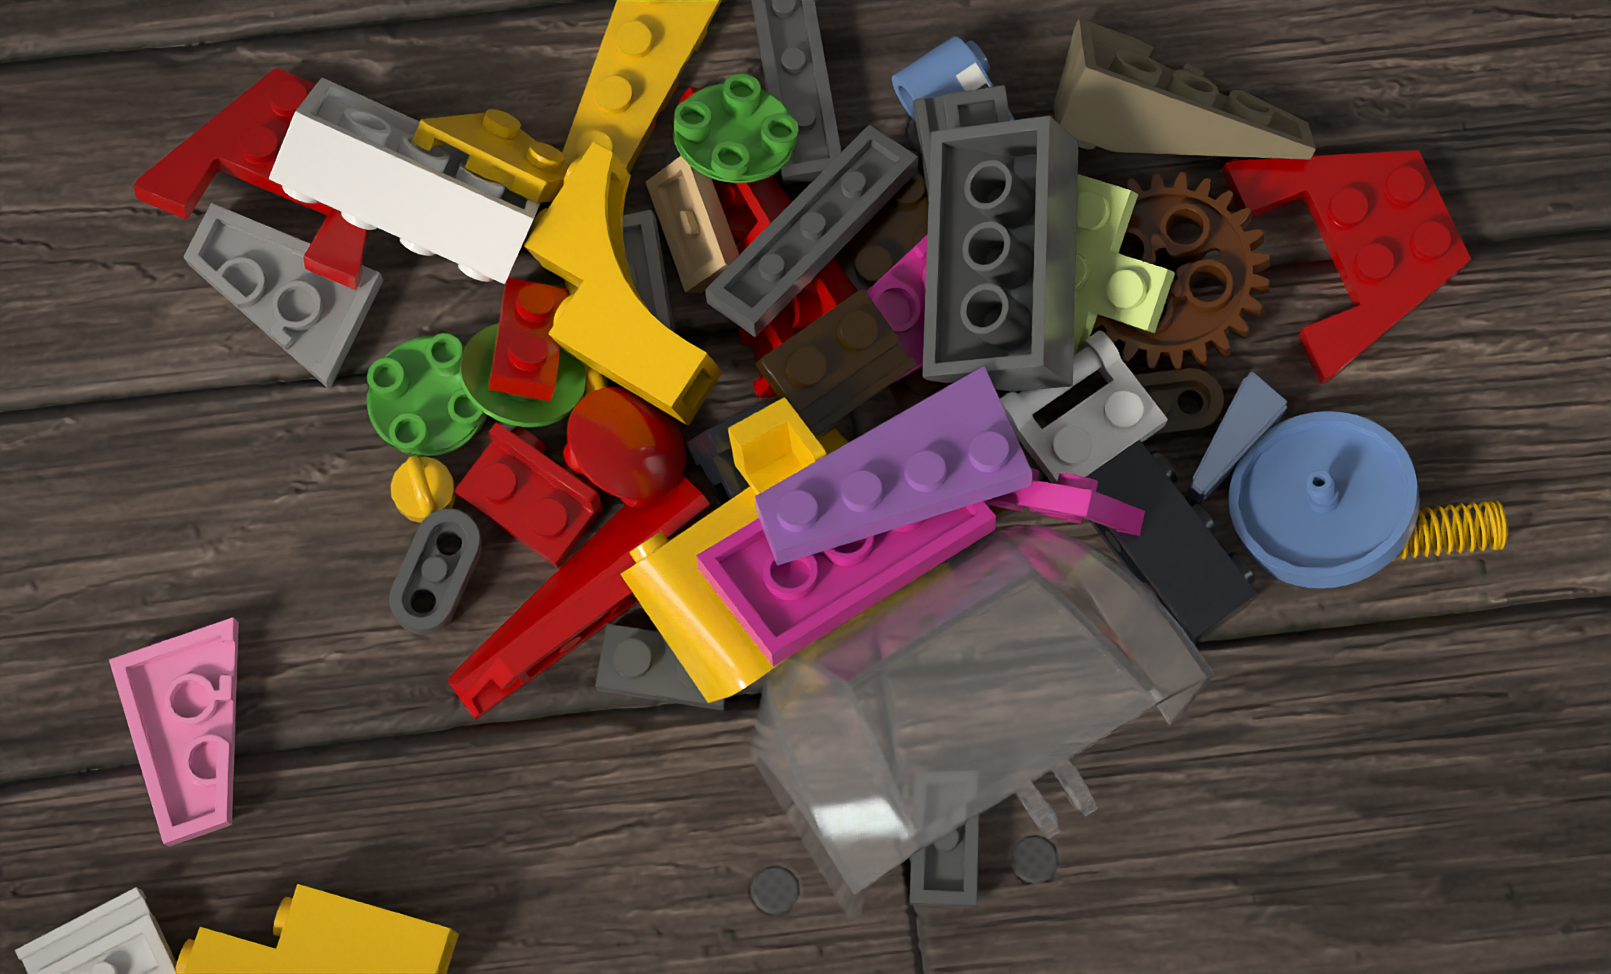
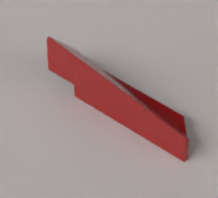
(572, 601)

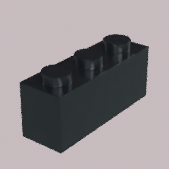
(1175, 546)

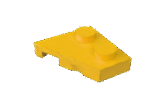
(499, 152)

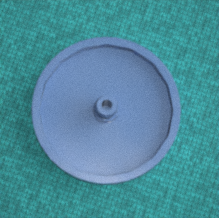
(1324, 499)

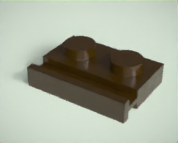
(836, 363)

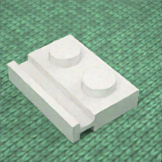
(106, 940)

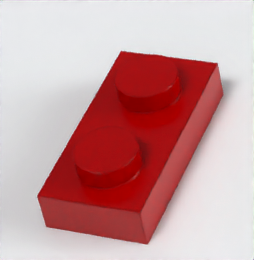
(524, 351)

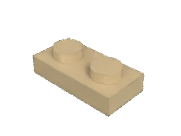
(692, 224)

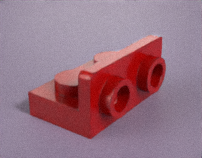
(530, 494)

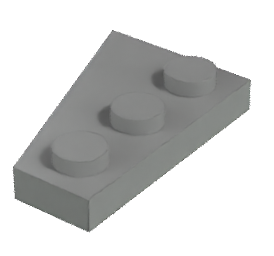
(268, 283)

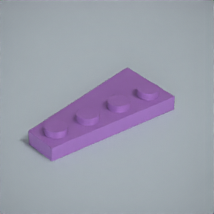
(908, 469)

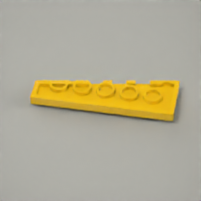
(636, 74)

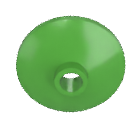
(511, 408)

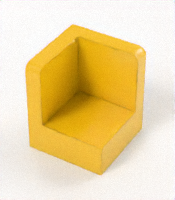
(773, 445)

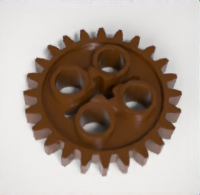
(1189, 323)

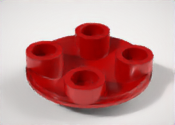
(625, 446)

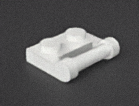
(1094, 428)

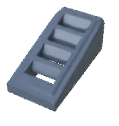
(1247, 418)

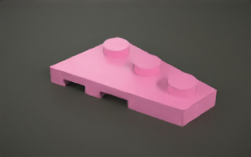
(183, 726)

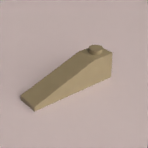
(1136, 105)

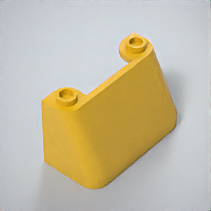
(689, 610)

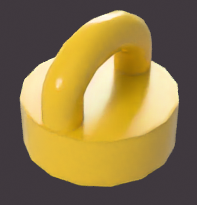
(422, 488)

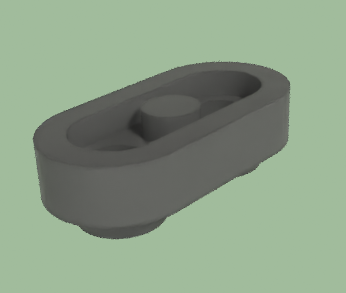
(433, 573)

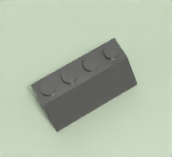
(1002, 254)

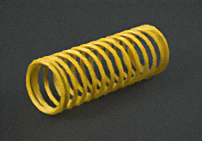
(1492, 525)

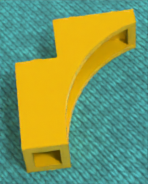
(606, 317)
(326, 937)

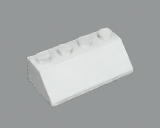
(369, 169)

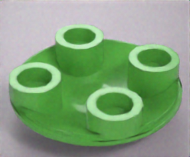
(735, 131)
(420, 399)

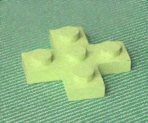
(1106, 280)

